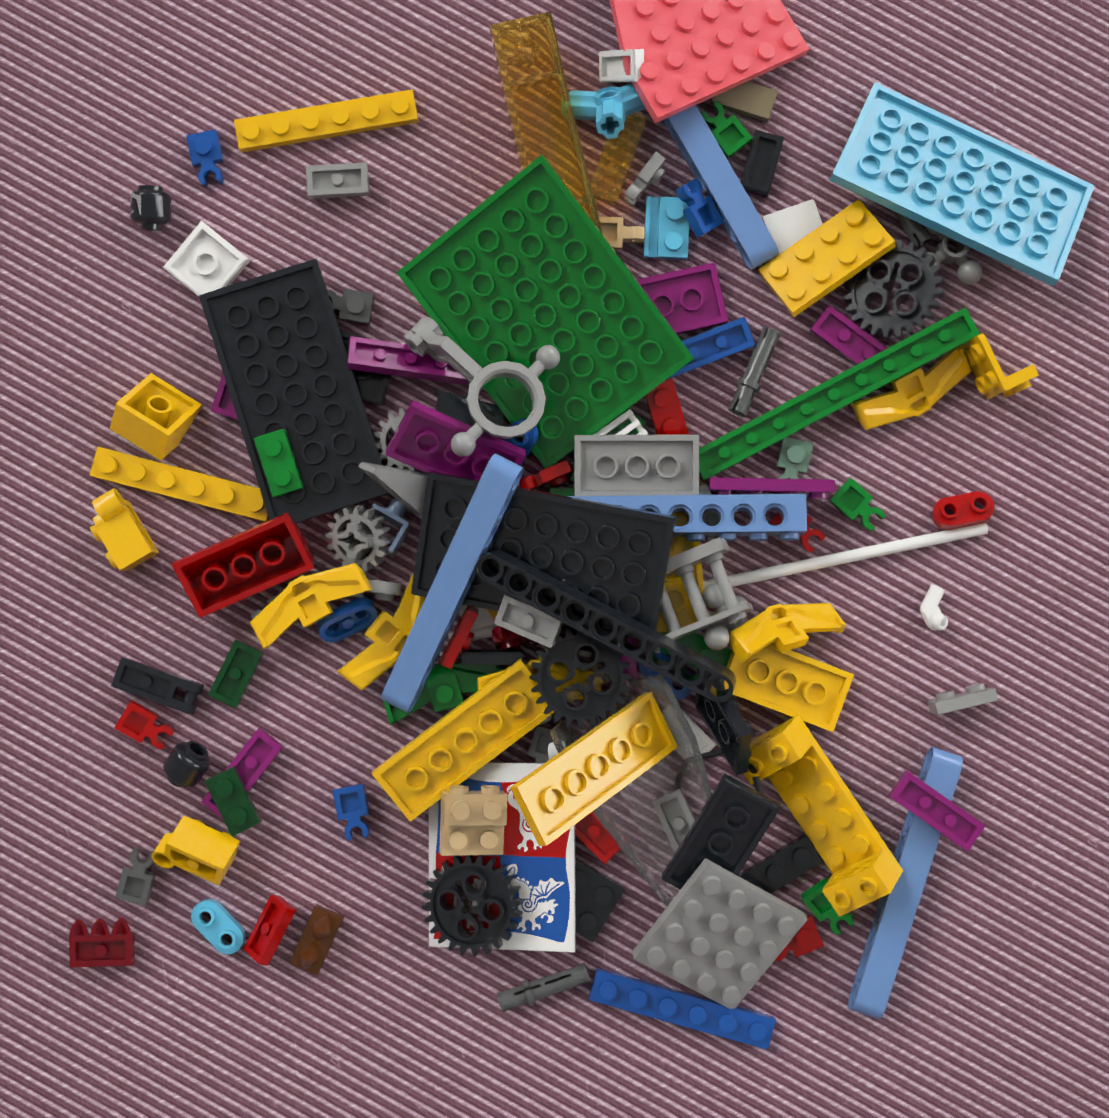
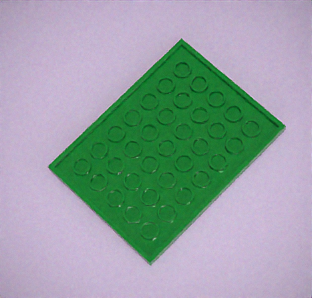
(540, 274)

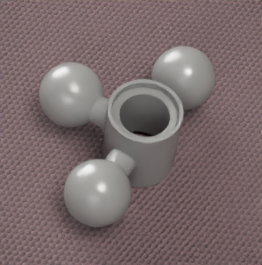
(968, 271)
(718, 635)

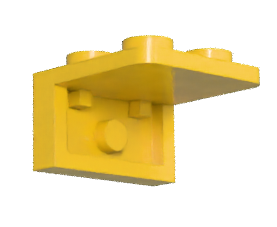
(989, 375)

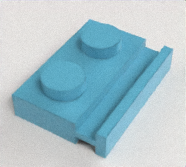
(666, 229)

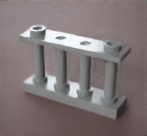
(683, 566)

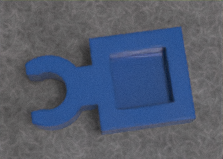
(206, 153)
(701, 211)
(352, 804)

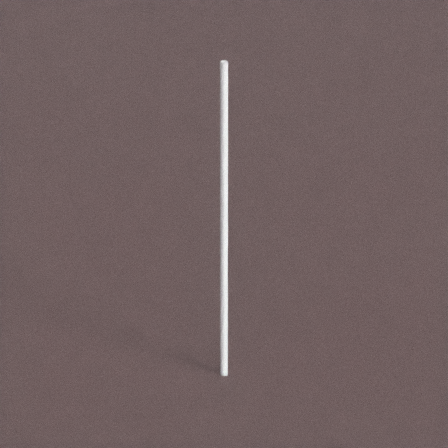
(826, 561)

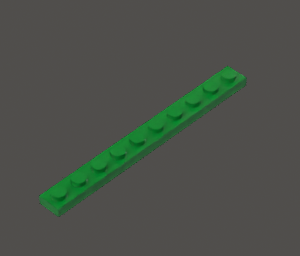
(836, 393)

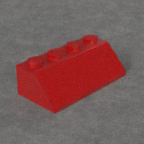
(244, 564)

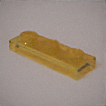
(617, 160)

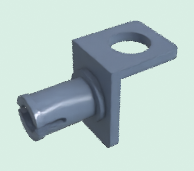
(394, 515)

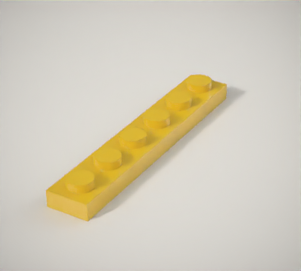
(326, 121)
(179, 483)

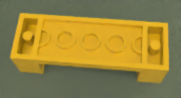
(828, 814)

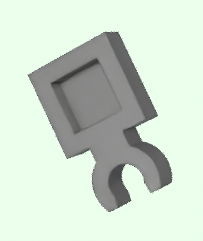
(650, 174)

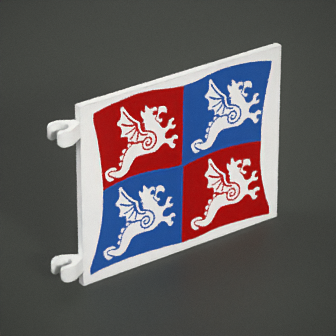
(541, 871)

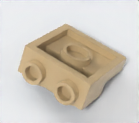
(473, 821)

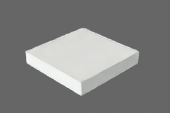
(206, 261)

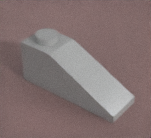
(402, 484)

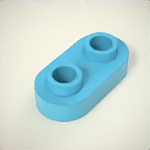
(221, 923)

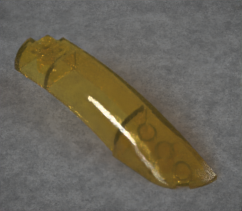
(540, 102)

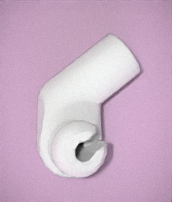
(930, 610)

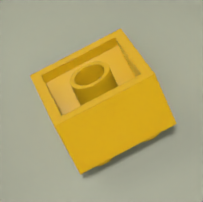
(154, 416)

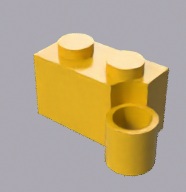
(121, 532)
(197, 850)

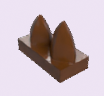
(316, 939)

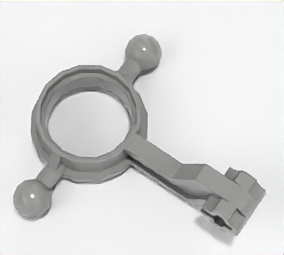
(428, 338)

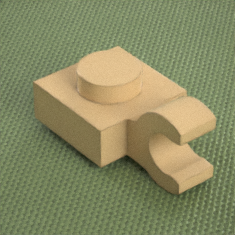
(615, 232)

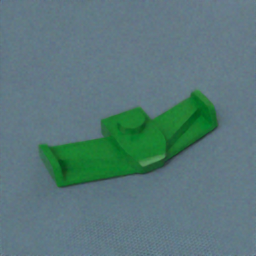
(445, 687)

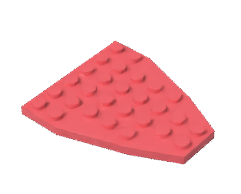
(702, 47)

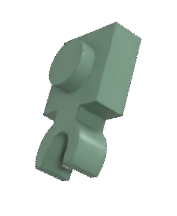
(793, 457)

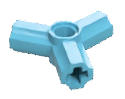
(606, 107)

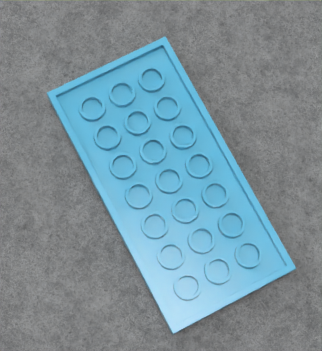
(963, 184)

